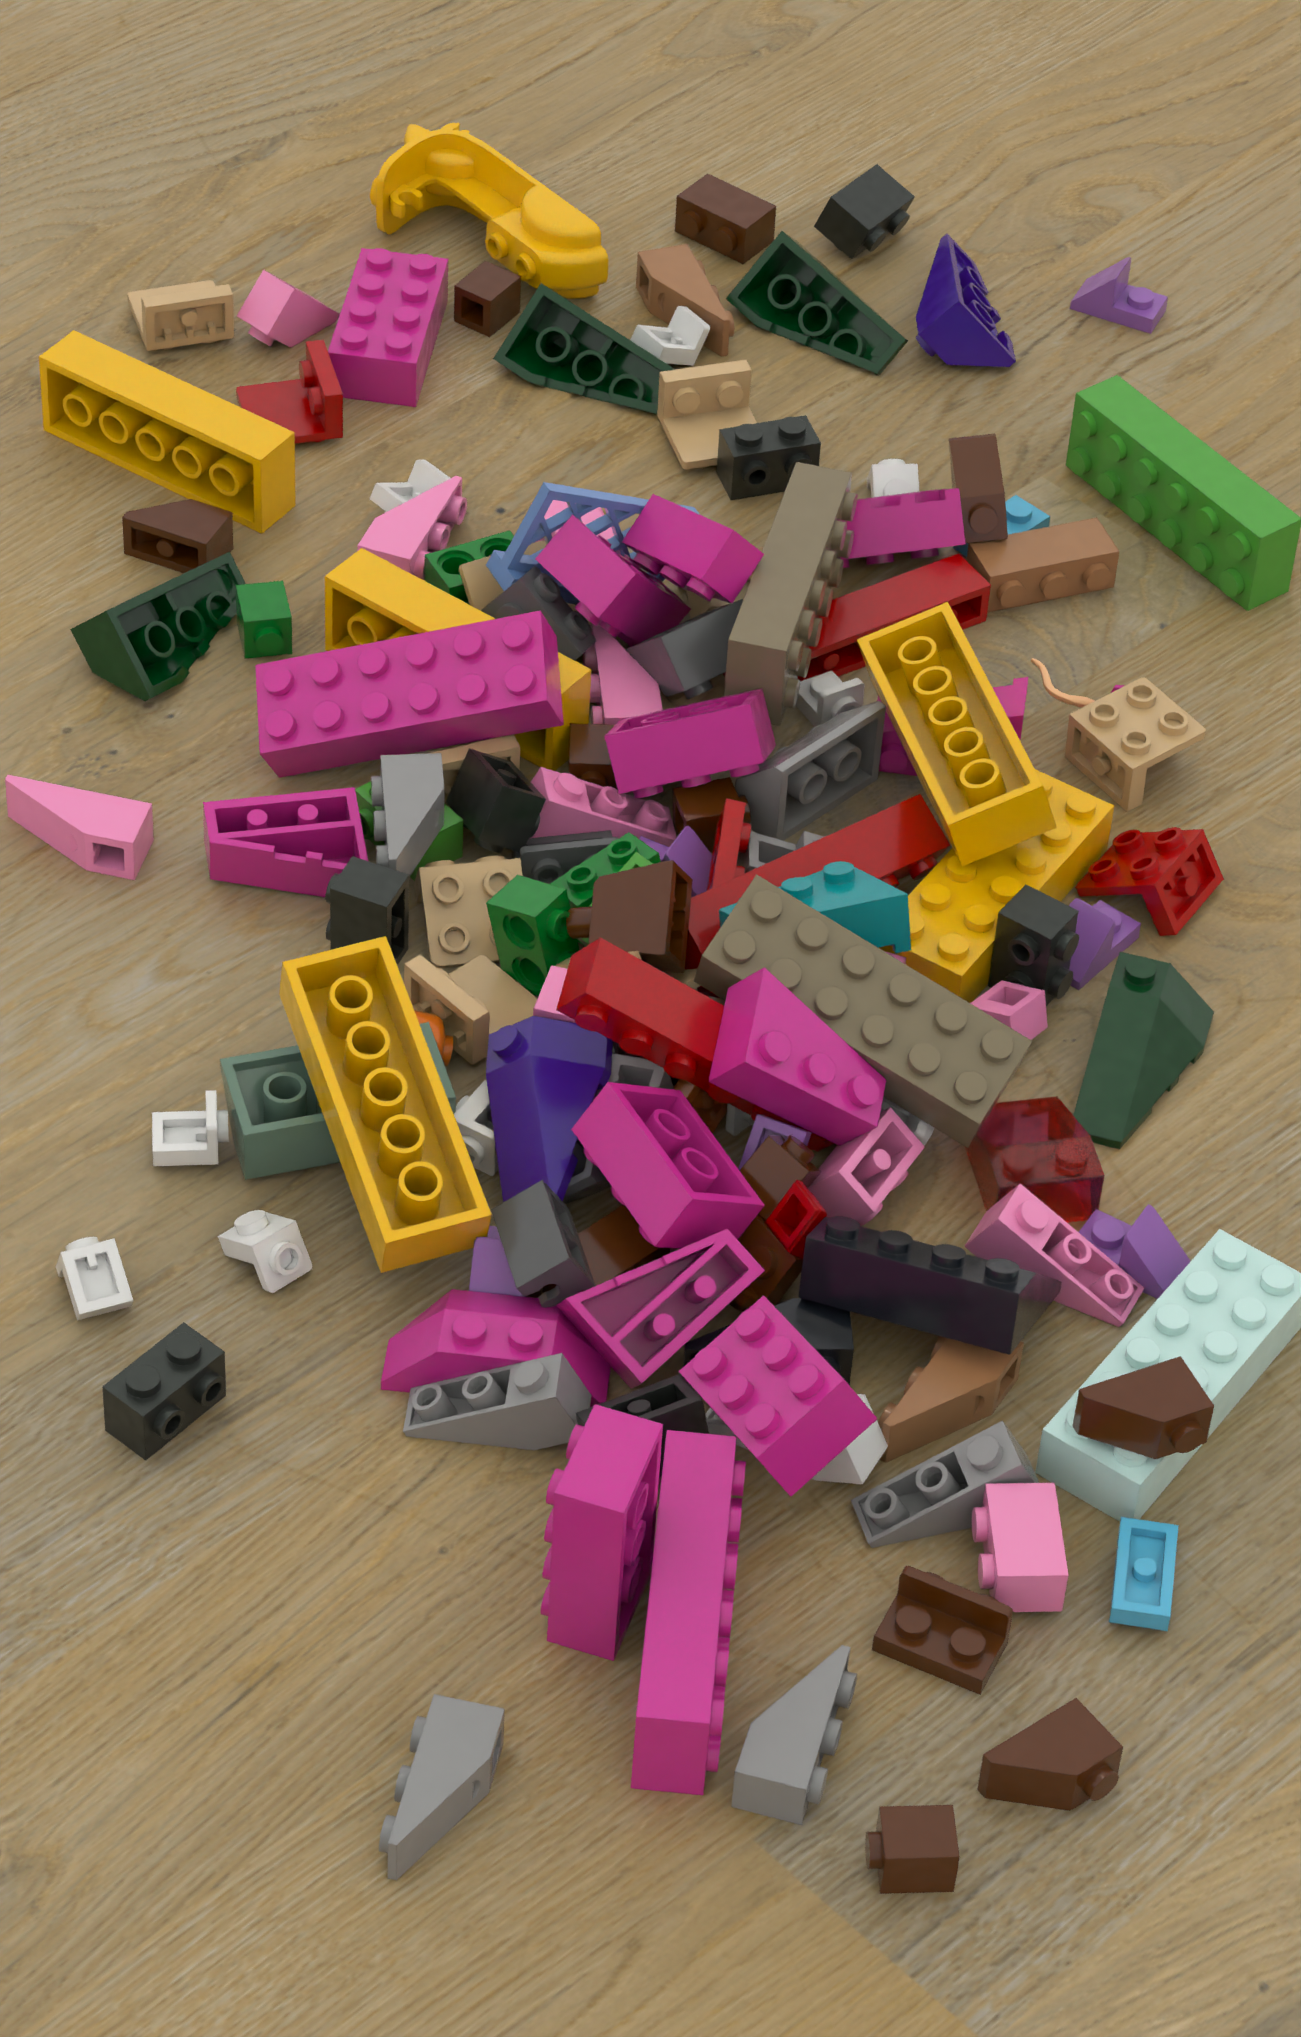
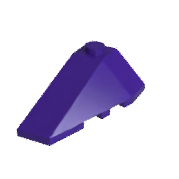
(956, 315)
(538, 1088)

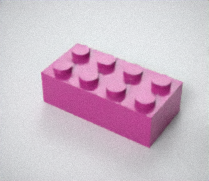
(389, 326)
(601, 1531)

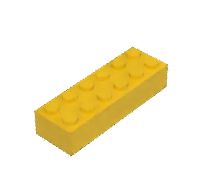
(168, 430)
(379, 602)
(956, 734)
(958, 906)
(384, 1104)

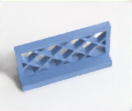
(513, 564)

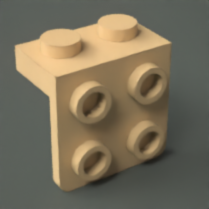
(457, 909)

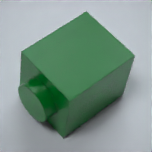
(264, 619)

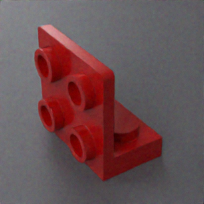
(303, 405)
(1168, 867)

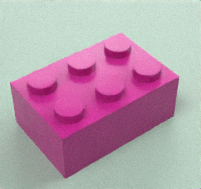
(691, 743)
(665, 1165)
(778, 1395)

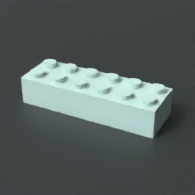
(1227, 1323)

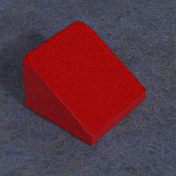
(795, 1218)

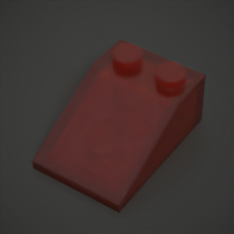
(1044, 1151)

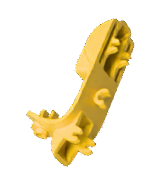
(526, 222)

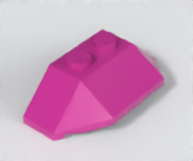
(483, 1332)

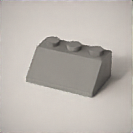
(815, 772)

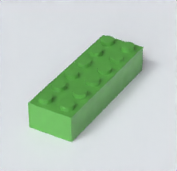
(1183, 492)

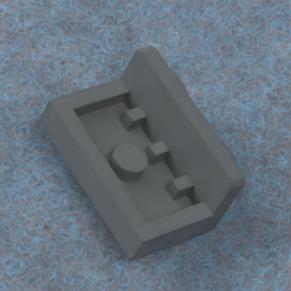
(540, 592)
(553, 856)

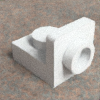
(827, 696)
(94, 1277)

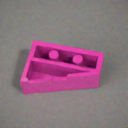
(793, 1062)

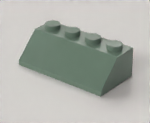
(277, 1113)

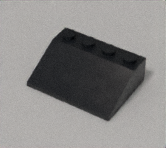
(923, 1284)

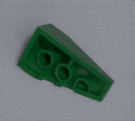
(810, 305)
(578, 354)
(162, 632)
(1141, 1046)

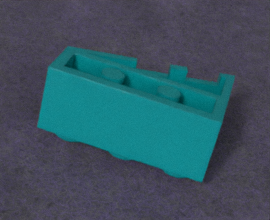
(855, 902)

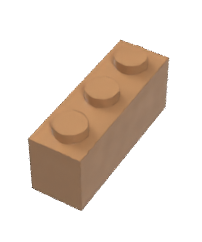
(1046, 563)

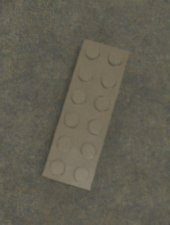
(792, 588)
(928, 1043)

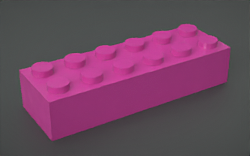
(409, 694)
(688, 1614)

